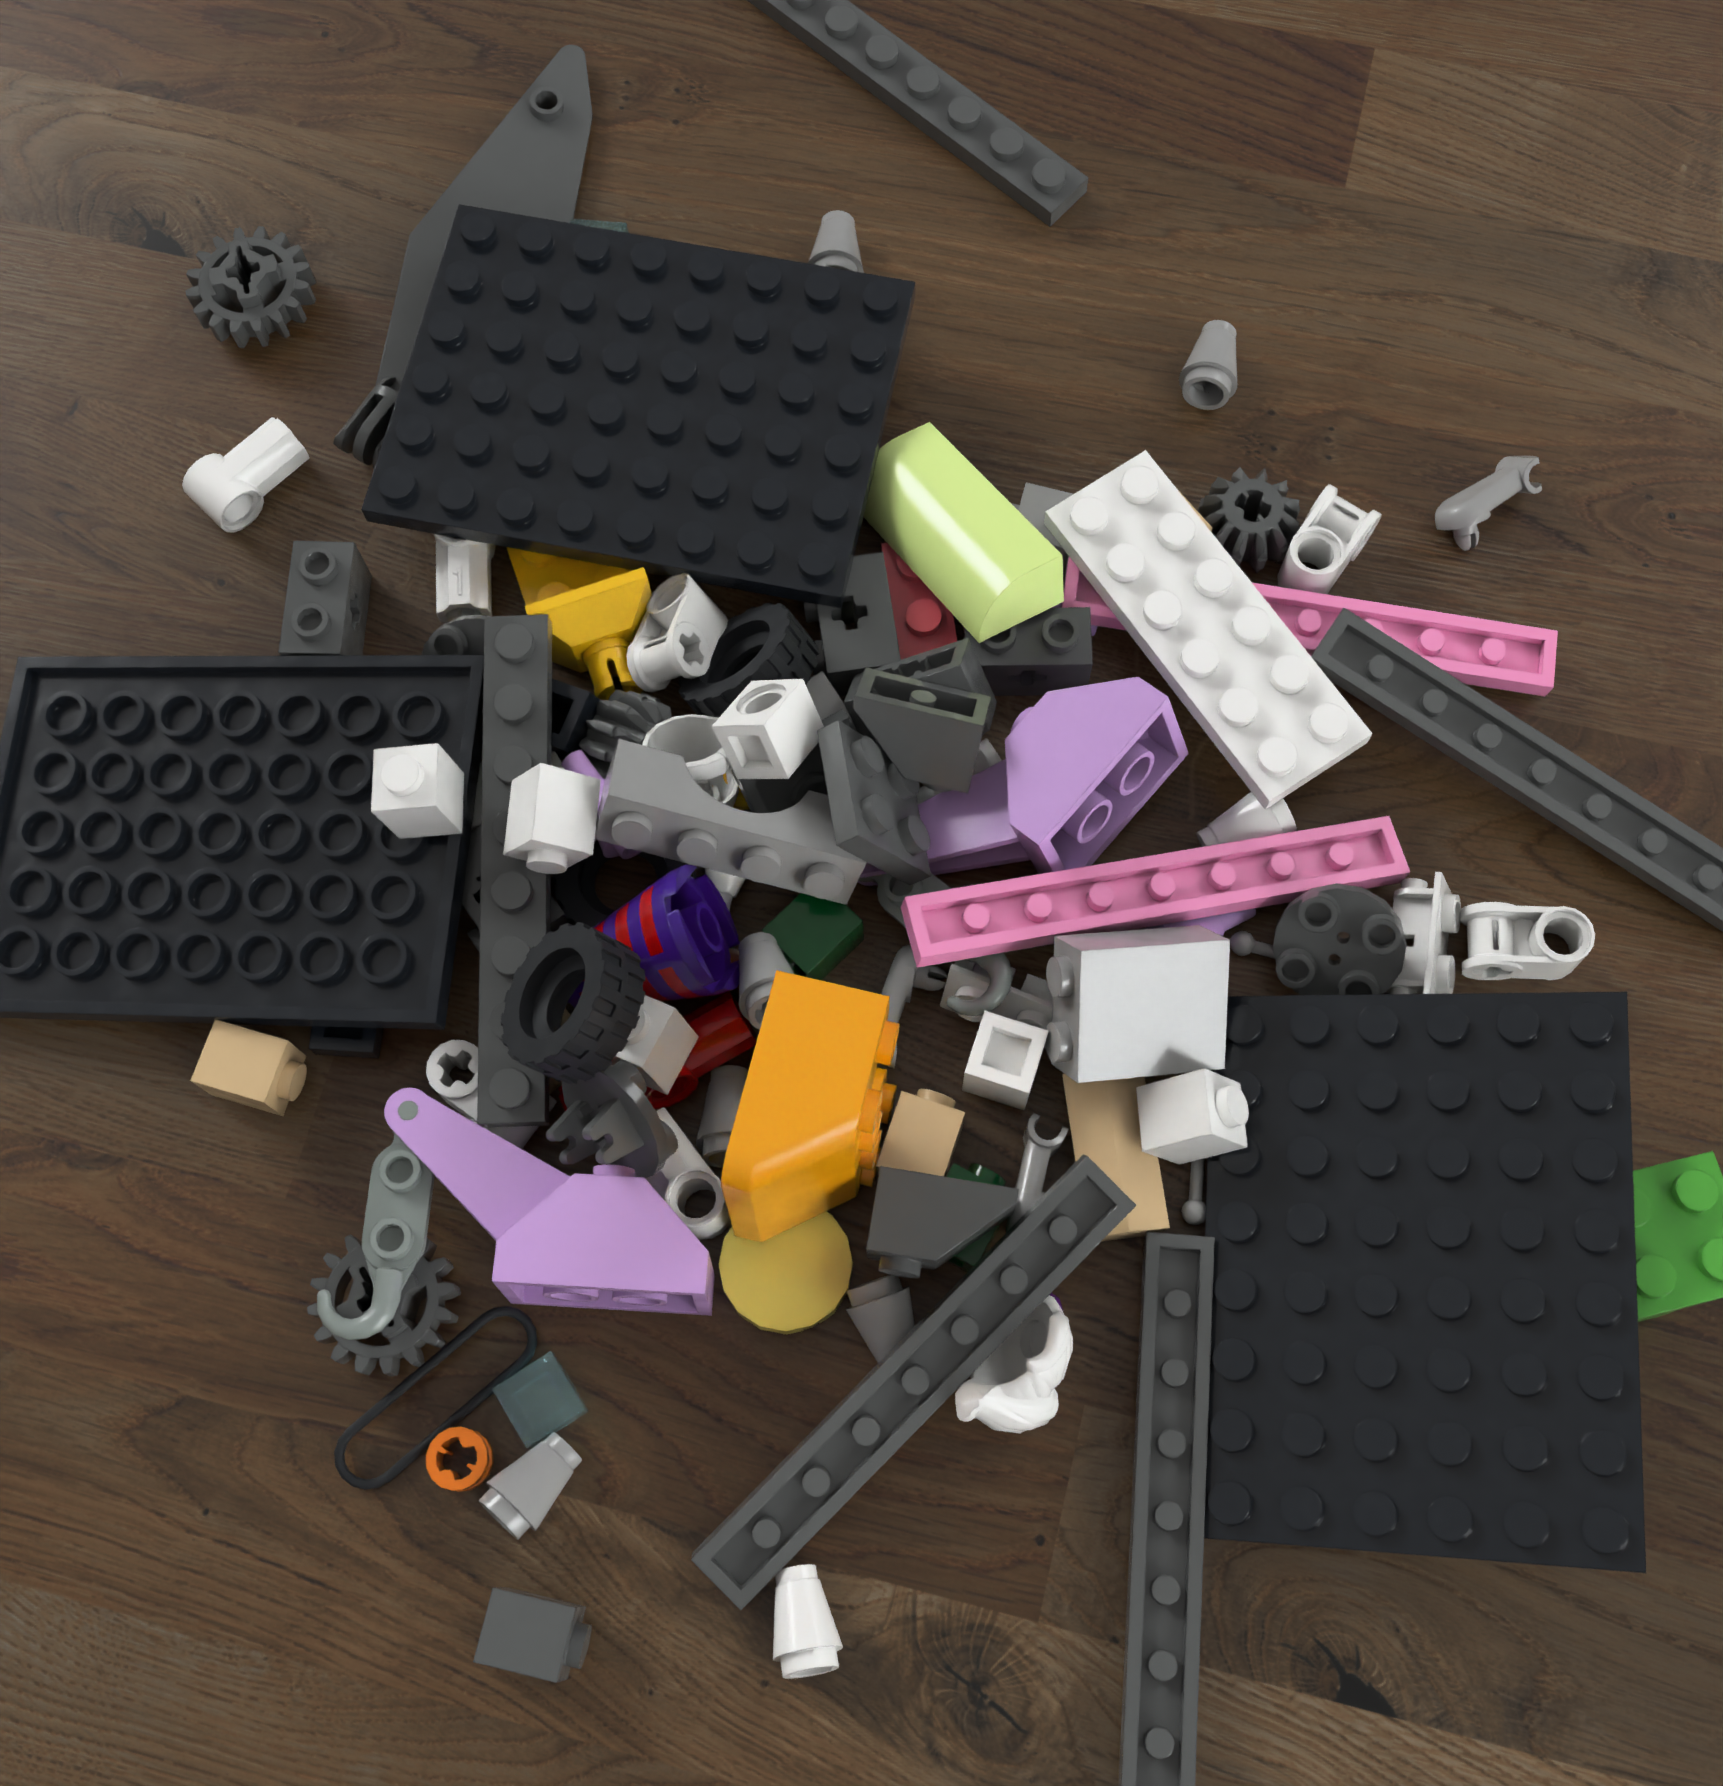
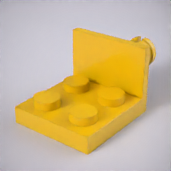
(591, 613)

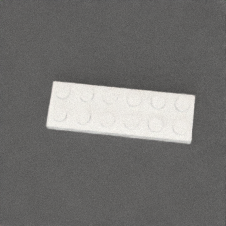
(1207, 629)

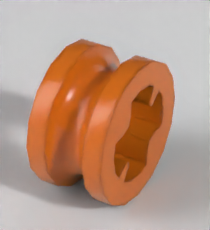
(449, 1478)

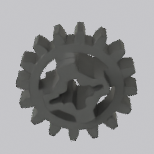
(251, 287)
(403, 1333)

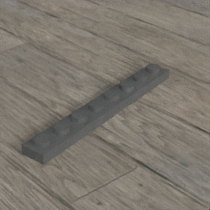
(934, 103)
(1525, 764)
(512, 897)
(911, 1382)
(1167, 1513)

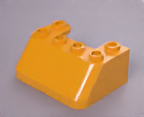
(809, 1106)

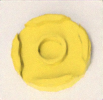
(790, 1277)

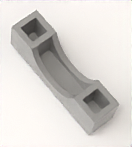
(662, 811)

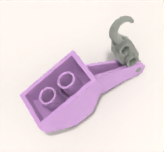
(1059, 798)
(557, 1236)

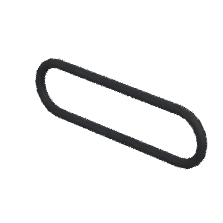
(418, 1374)

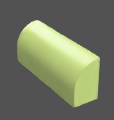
(961, 534)

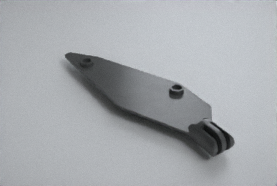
(523, 168)

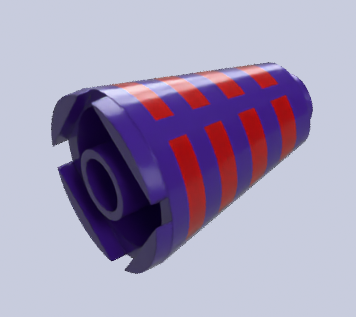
(680, 936)

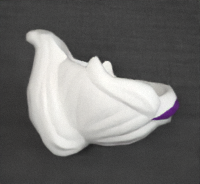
(1019, 1379)

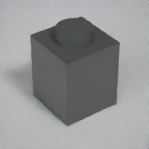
(533, 1635)

